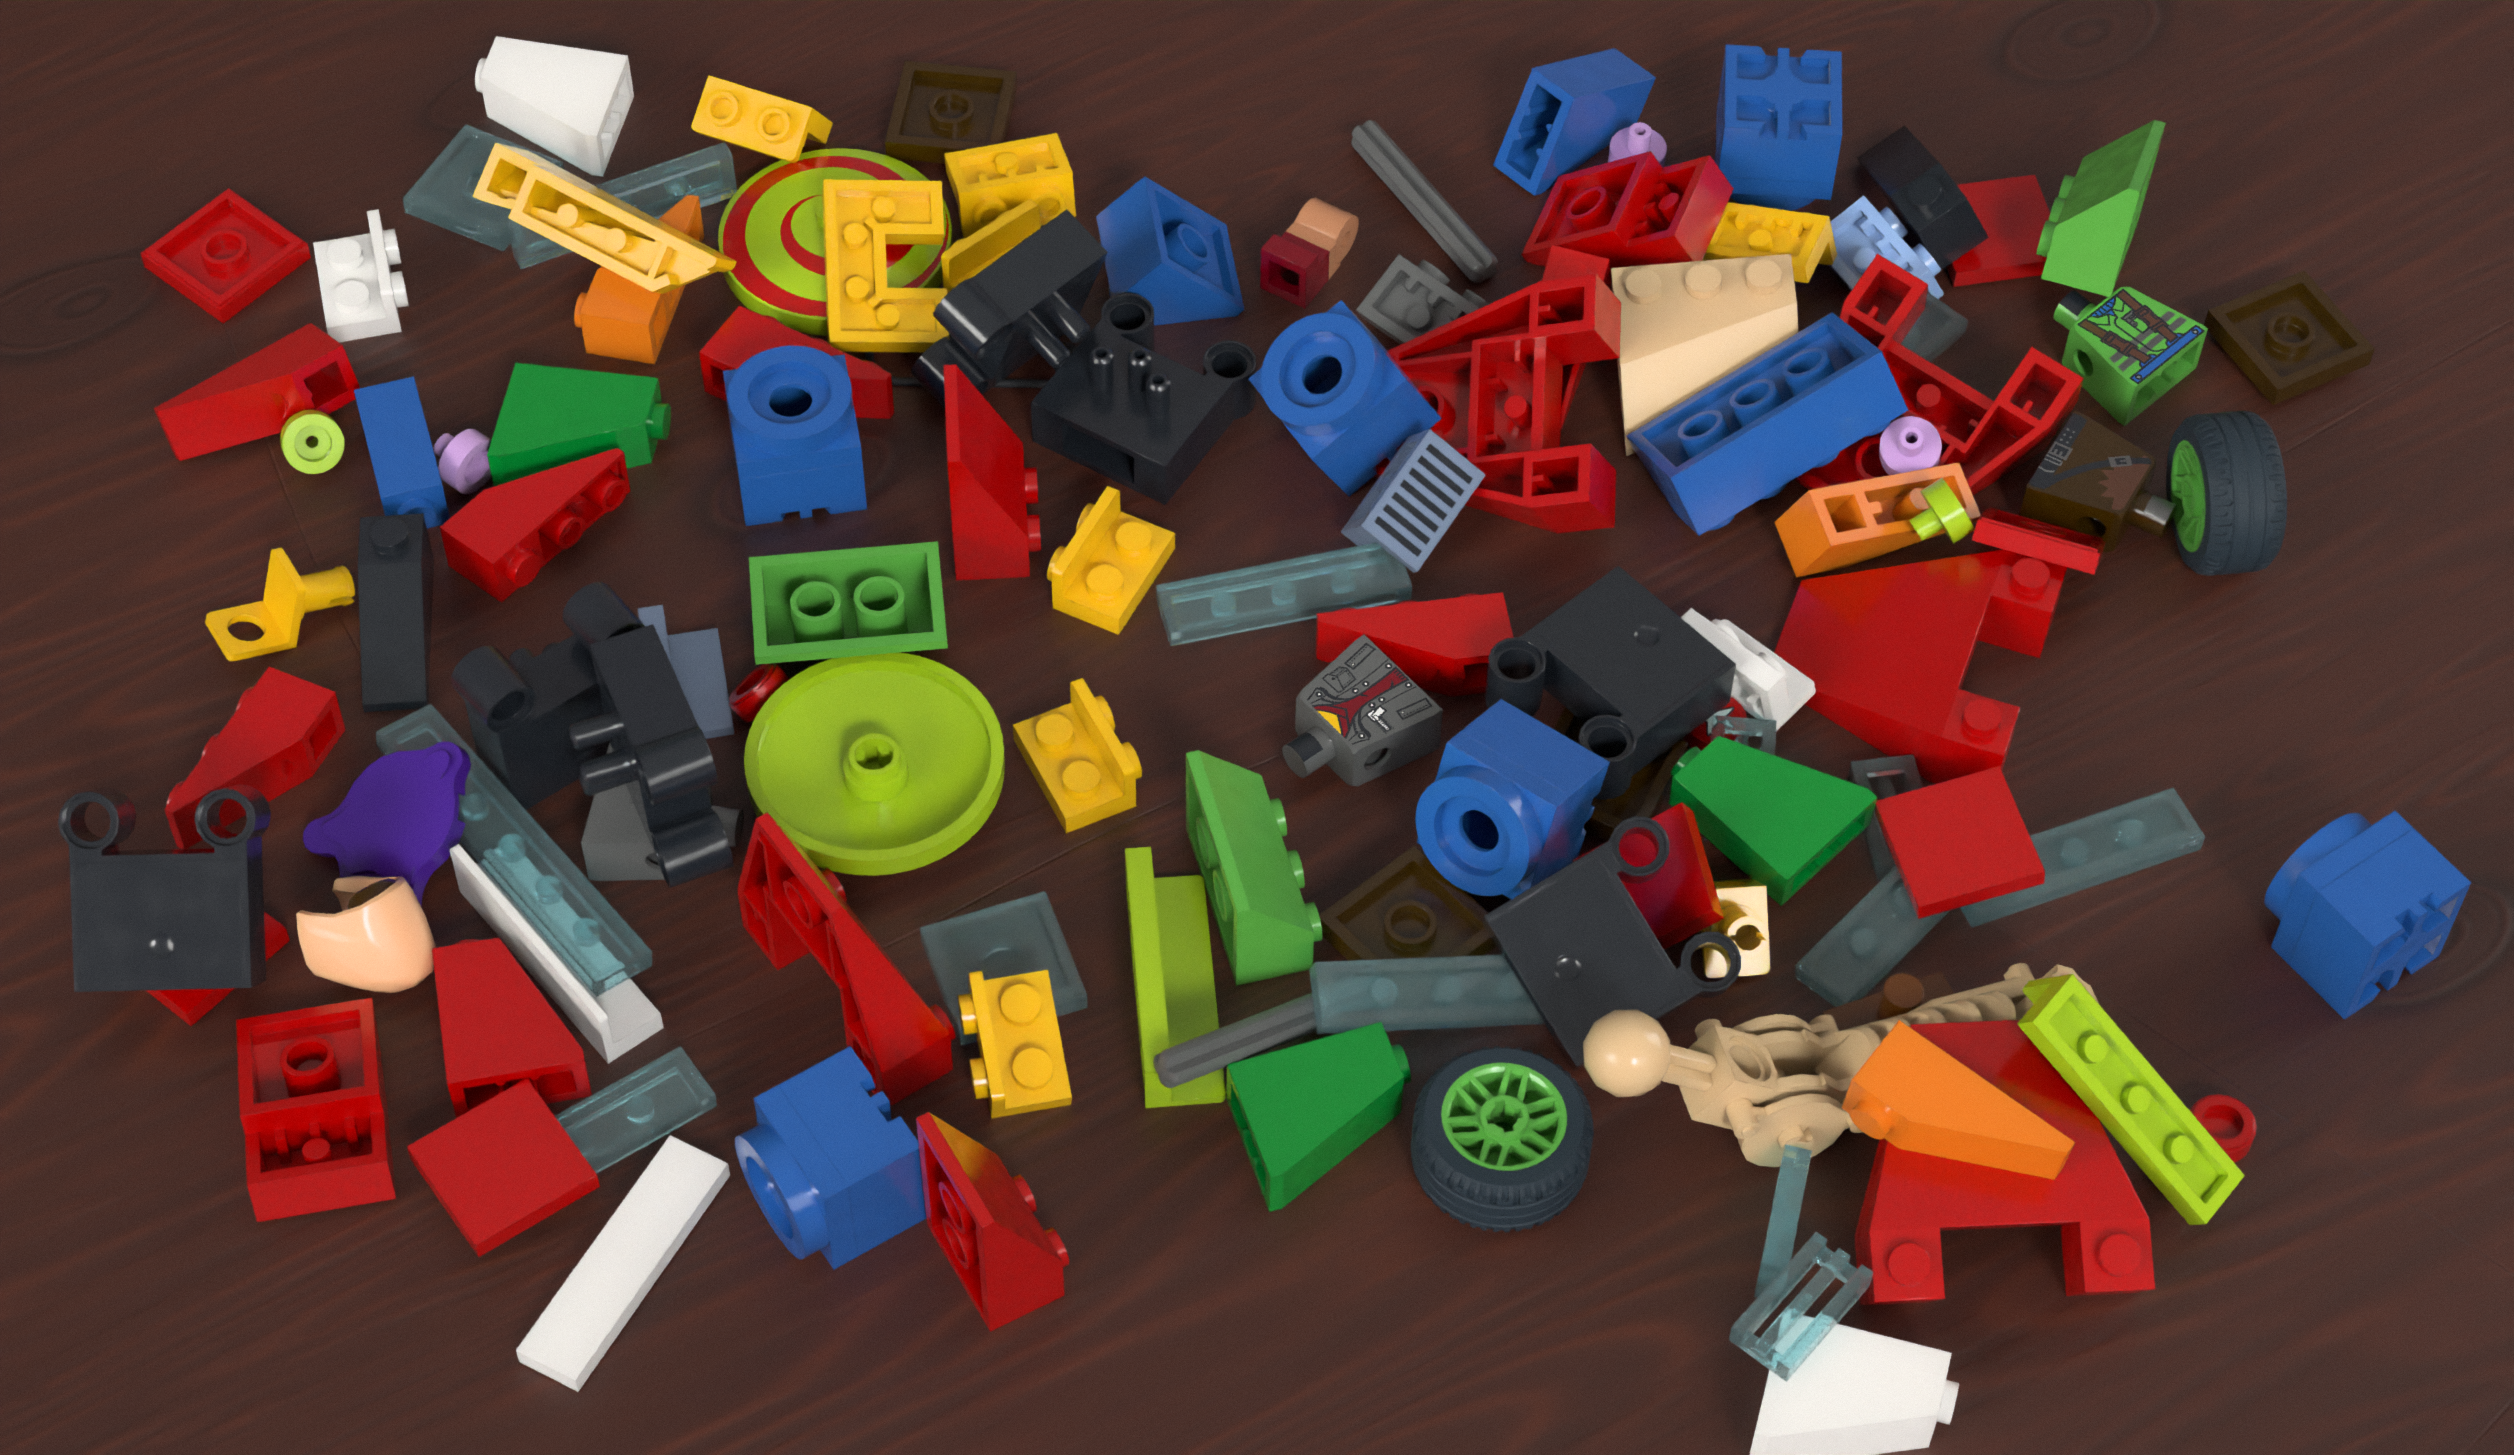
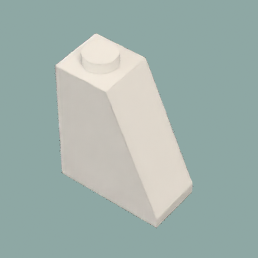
(558, 97)
(1855, 1397)

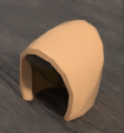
(375, 941)

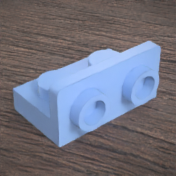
(1864, 232)

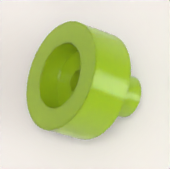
(315, 455)
(1943, 513)

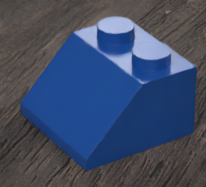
(1169, 255)

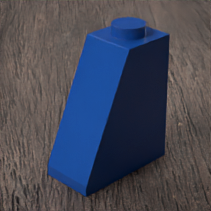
(1570, 116)

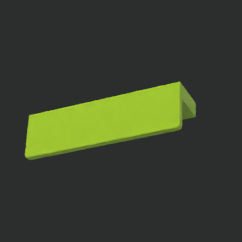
(1171, 974)
(2129, 1097)

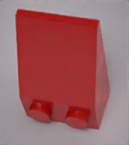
(987, 487)
(987, 1225)

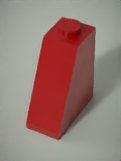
(501, 1029)

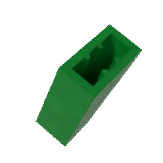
(573, 414)
(1769, 812)
(1314, 1105)

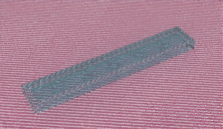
(530, 865)

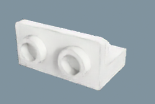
(358, 283)
(1762, 680)

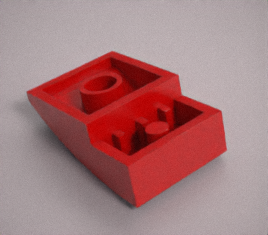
(1633, 212)
(314, 1110)

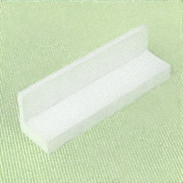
(609, 1021)

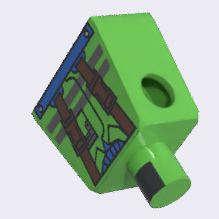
(2128, 348)

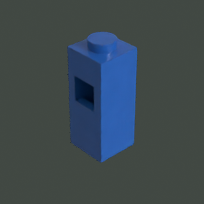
(402, 451)

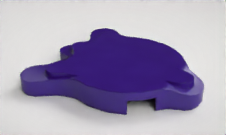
(397, 816)

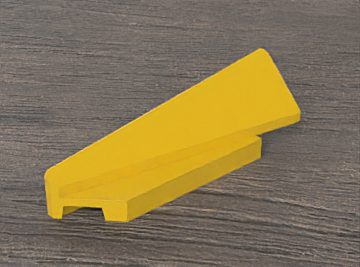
(594, 222)

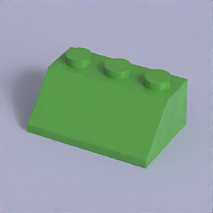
(2099, 212)
(847, 603)
(1248, 870)

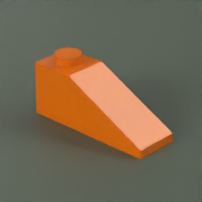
(625, 318)
(1863, 518)
(1945, 1110)

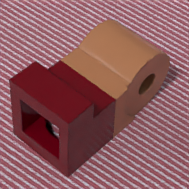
(1310, 248)

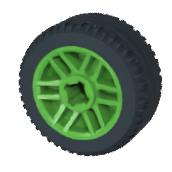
(2227, 492)
(1501, 1138)

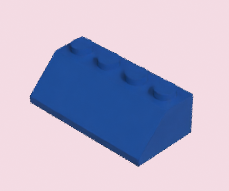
(1768, 423)

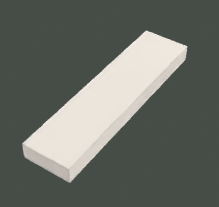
(623, 1263)

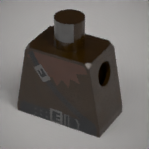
(2096, 485)

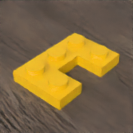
(856, 228)

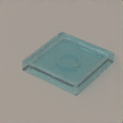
(448, 186)
(1002, 943)

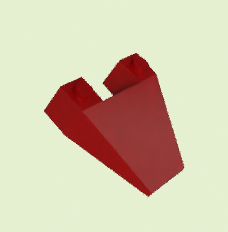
(1501, 400)
(1974, 430)
(1898, 645)
(803, 910)
(1921, 1194)

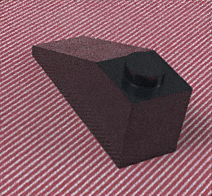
(1923, 196)
(395, 611)

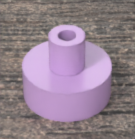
(1637, 140)
(1909, 446)
(464, 460)

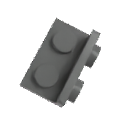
(1414, 301)

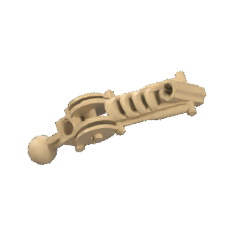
(1776, 1073)

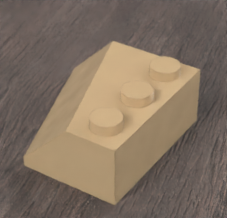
(1695, 326)

